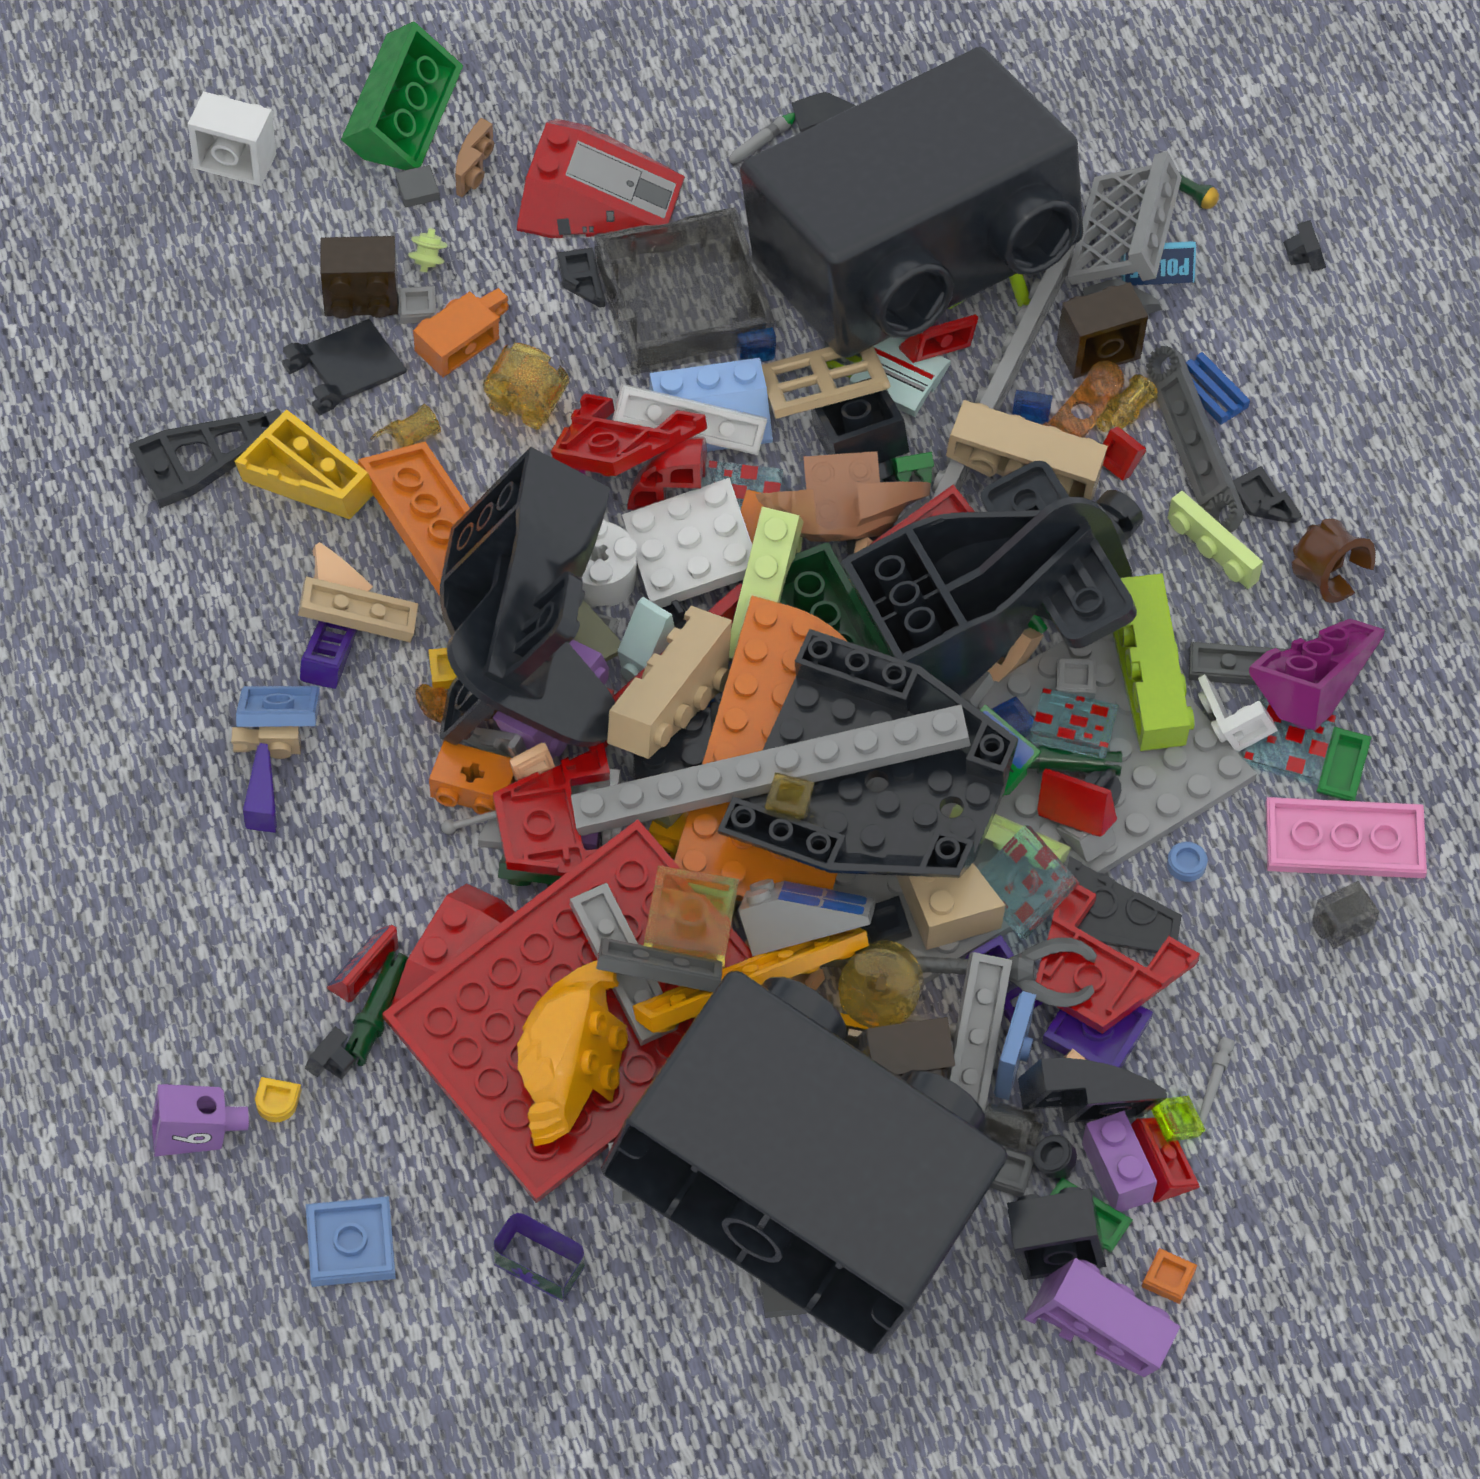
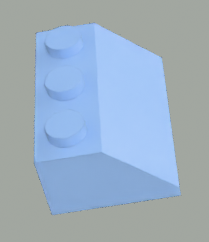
(727, 385)

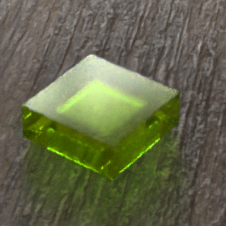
(1178, 1119)

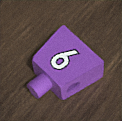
(193, 1119)

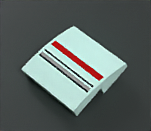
(908, 381)

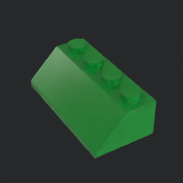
(402, 99)

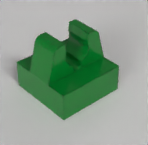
(920, 464)

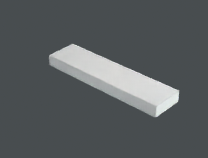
(724, 426)

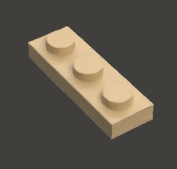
(358, 609)

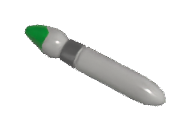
(760, 139)

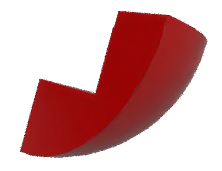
(674, 468)

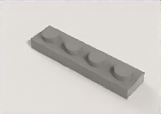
(603, 918)
(979, 1024)

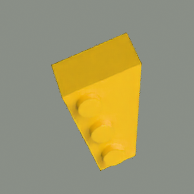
(305, 468)

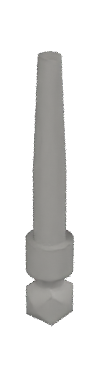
(1219, 1064)

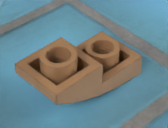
(470, 159)

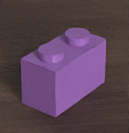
(1119, 1162)

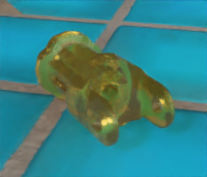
(1125, 407)
(412, 428)

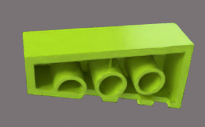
(1152, 668)

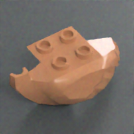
(845, 498)

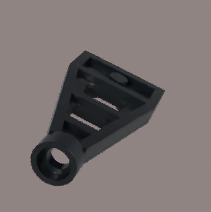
(165, 473)

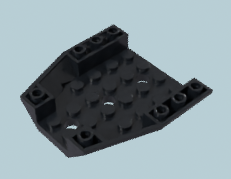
(903, 825)

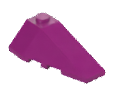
(1315, 675)

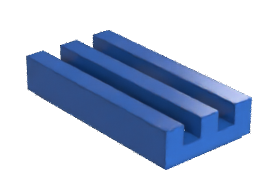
(1212, 378)

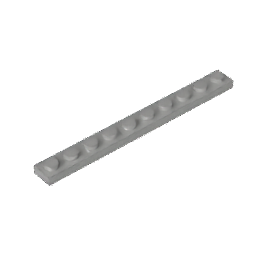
(1015, 350)
(754, 772)

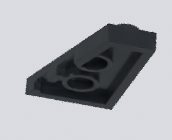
(1122, 915)

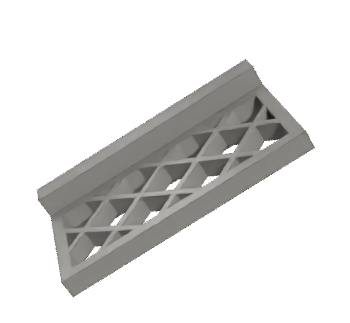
(1150, 222)

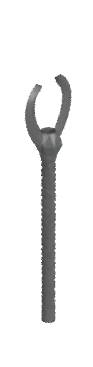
(1021, 969)

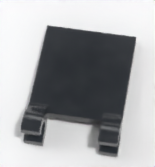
(346, 363)

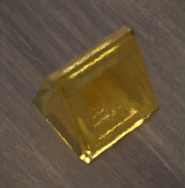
(789, 795)

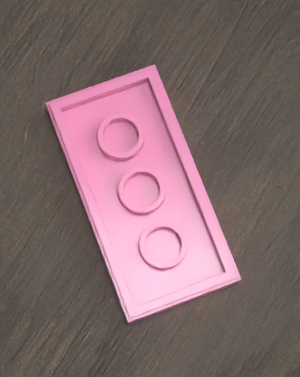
(1345, 837)

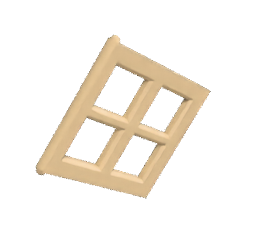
(824, 378)

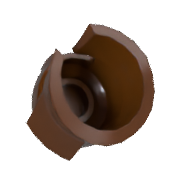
(1323, 552)

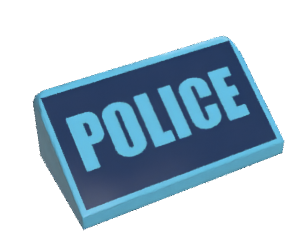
(1176, 265)

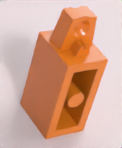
(460, 330)

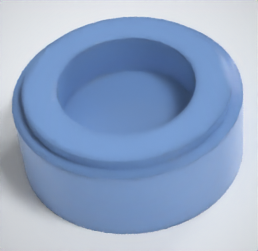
(1187, 861)

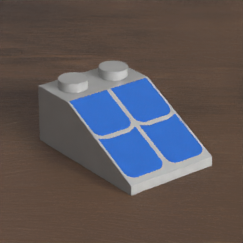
(797, 913)

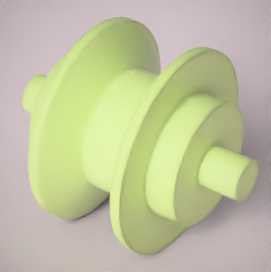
(427, 250)

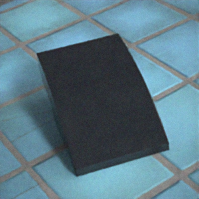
(1087, 1089)

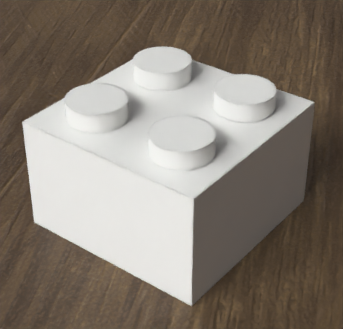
(232, 138)

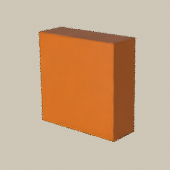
(1169, 1276)

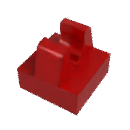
(1122, 453)

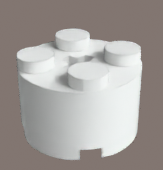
(611, 568)

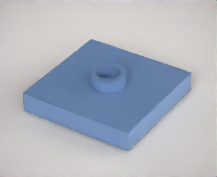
(278, 706)
(1016, 1046)
(350, 1241)

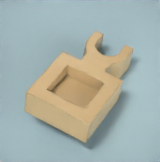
(281, 740)

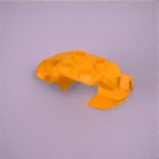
(569, 1050)

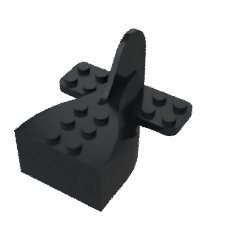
(968, 583)
(515, 603)

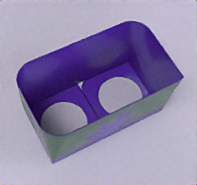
(546, 1237)

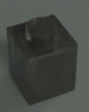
(1344, 915)

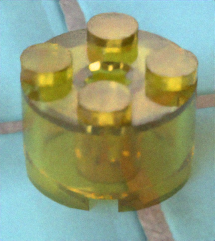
(525, 384)
(903, 984)

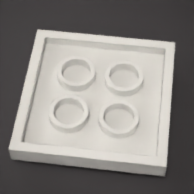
(690, 543)

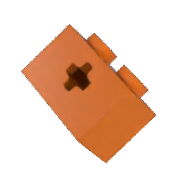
(469, 777)

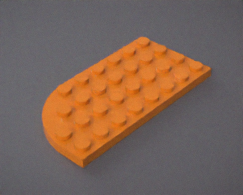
(747, 712)

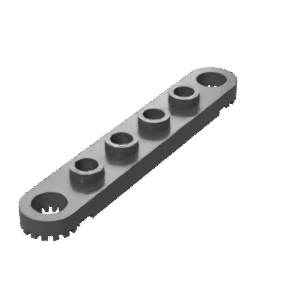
(1194, 437)

